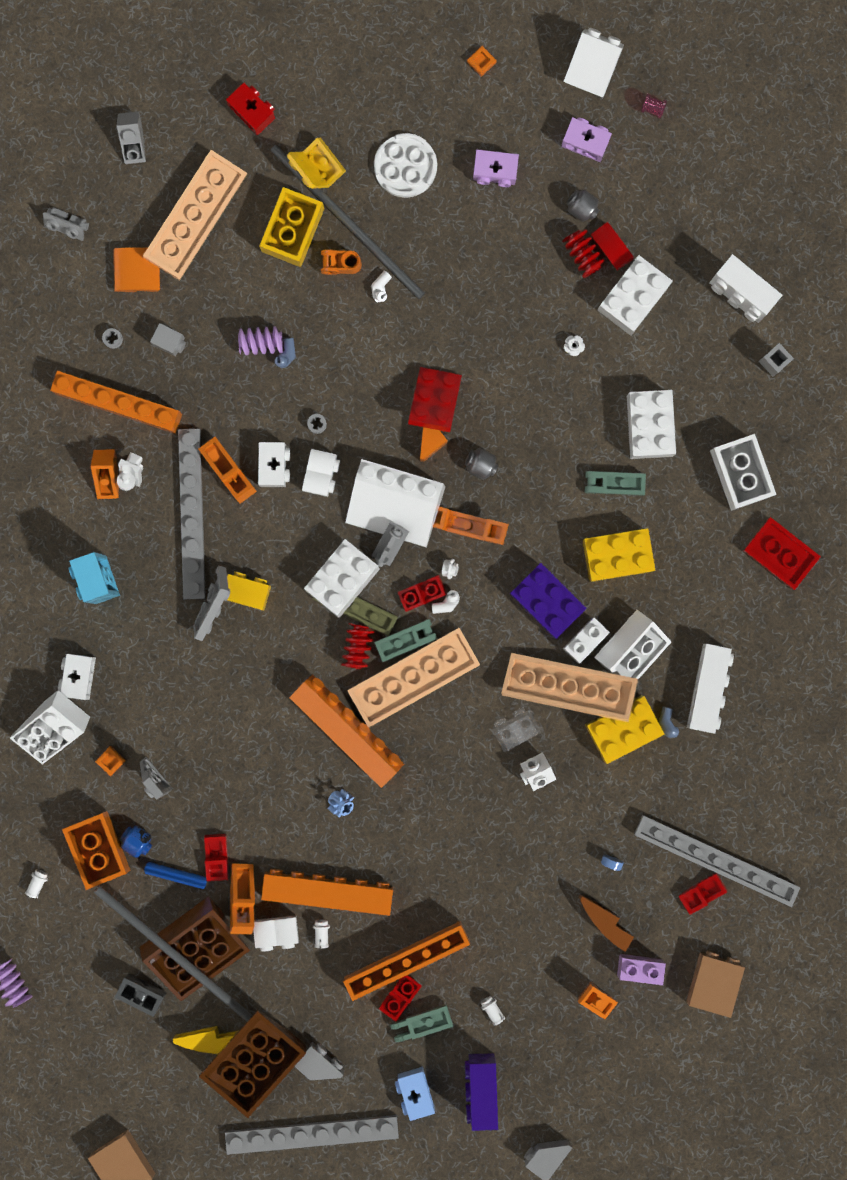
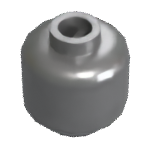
(583, 205)
(481, 463)

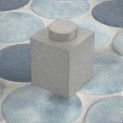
(168, 340)
(776, 360)

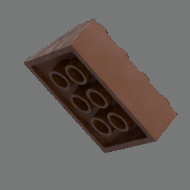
(202, 939)
(253, 1063)

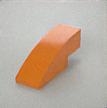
(227, 470)
(242, 899)

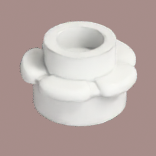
(574, 351)
(449, 568)

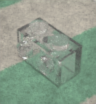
(516, 729)

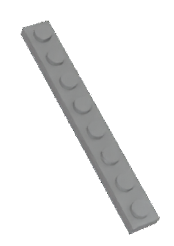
(191, 514)
(717, 861)
(311, 1134)

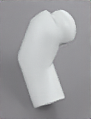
(378, 287)
(448, 604)

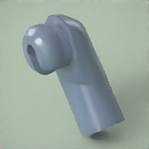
(288, 354)
(667, 726)

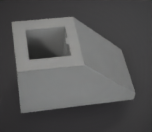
(131, 137)
(318, 1065)

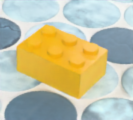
(292, 227)
(618, 555)
(618, 737)

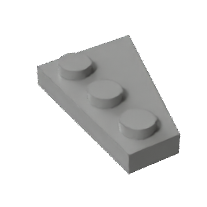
(217, 594)
(155, 783)

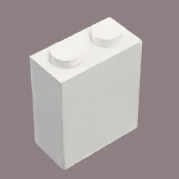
(594, 62)

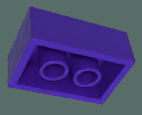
(548, 601)
(481, 1092)

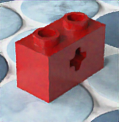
(255, 119)

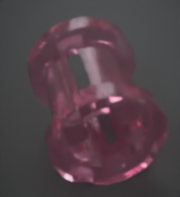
(653, 106)

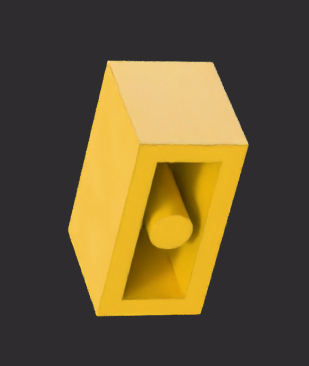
(247, 591)

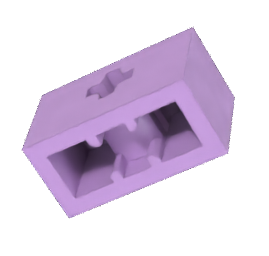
(594, 147)
(506, 164)
(641, 969)

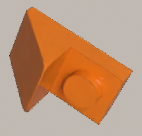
(597, 1000)

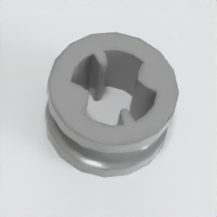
(107, 333)
(311, 426)

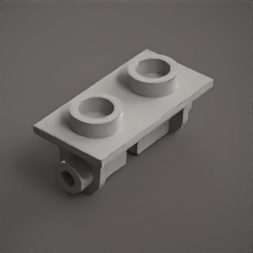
(56, 221)
(389, 544)

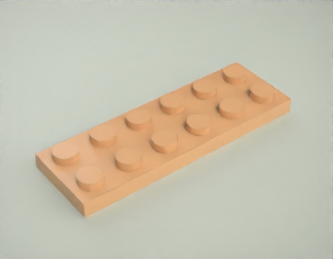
(195, 215)
(413, 677)
(569, 687)

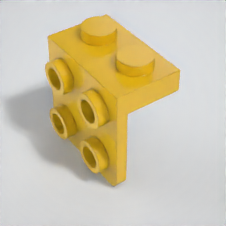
(316, 165)

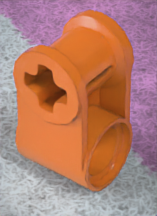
(338, 262)

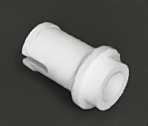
(36, 883)
(321, 933)
(491, 1008)

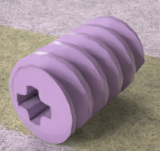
(260, 340)
(12, 986)

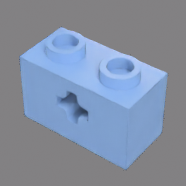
(416, 1081)

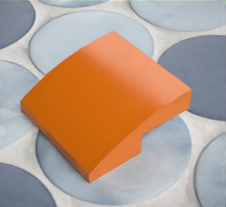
(134, 272)

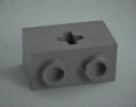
(140, 994)

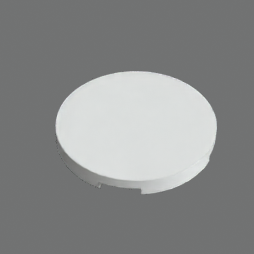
(405, 165)

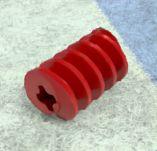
(583, 252)
(358, 646)

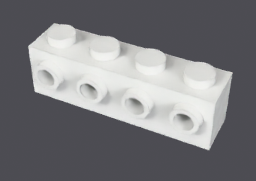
(709, 688)

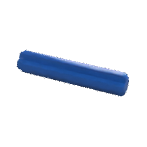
(175, 875)

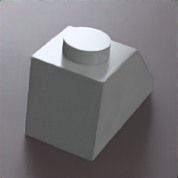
(547, 1157)

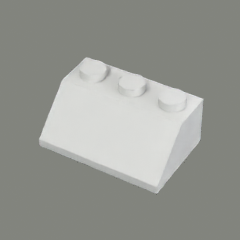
(633, 647)

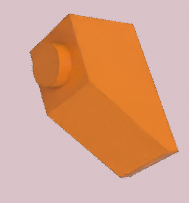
(105, 473)

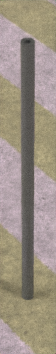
(353, 228)
(171, 952)

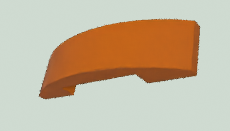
(471, 526)

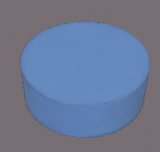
(612, 862)

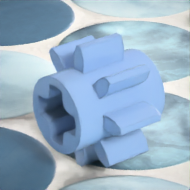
(340, 803)

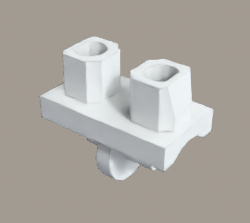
(130, 472)

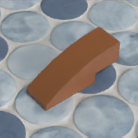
(606, 923)

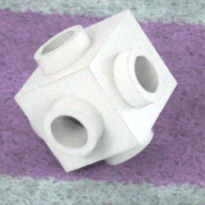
(537, 772)

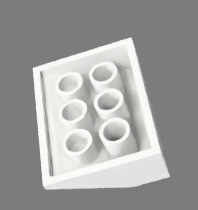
(394, 496)

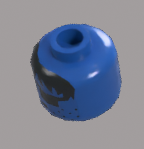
(136, 841)

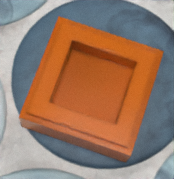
(481, 61)
(110, 761)

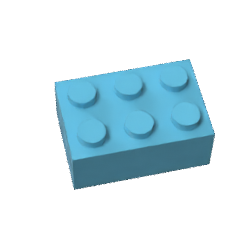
(93, 578)

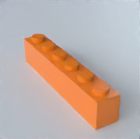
(116, 402)
(347, 730)
(327, 893)
(406, 961)

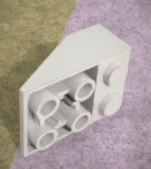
(51, 727)

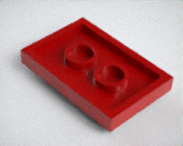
(434, 399)
(781, 553)

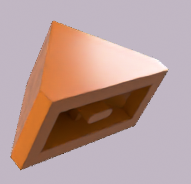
(431, 442)

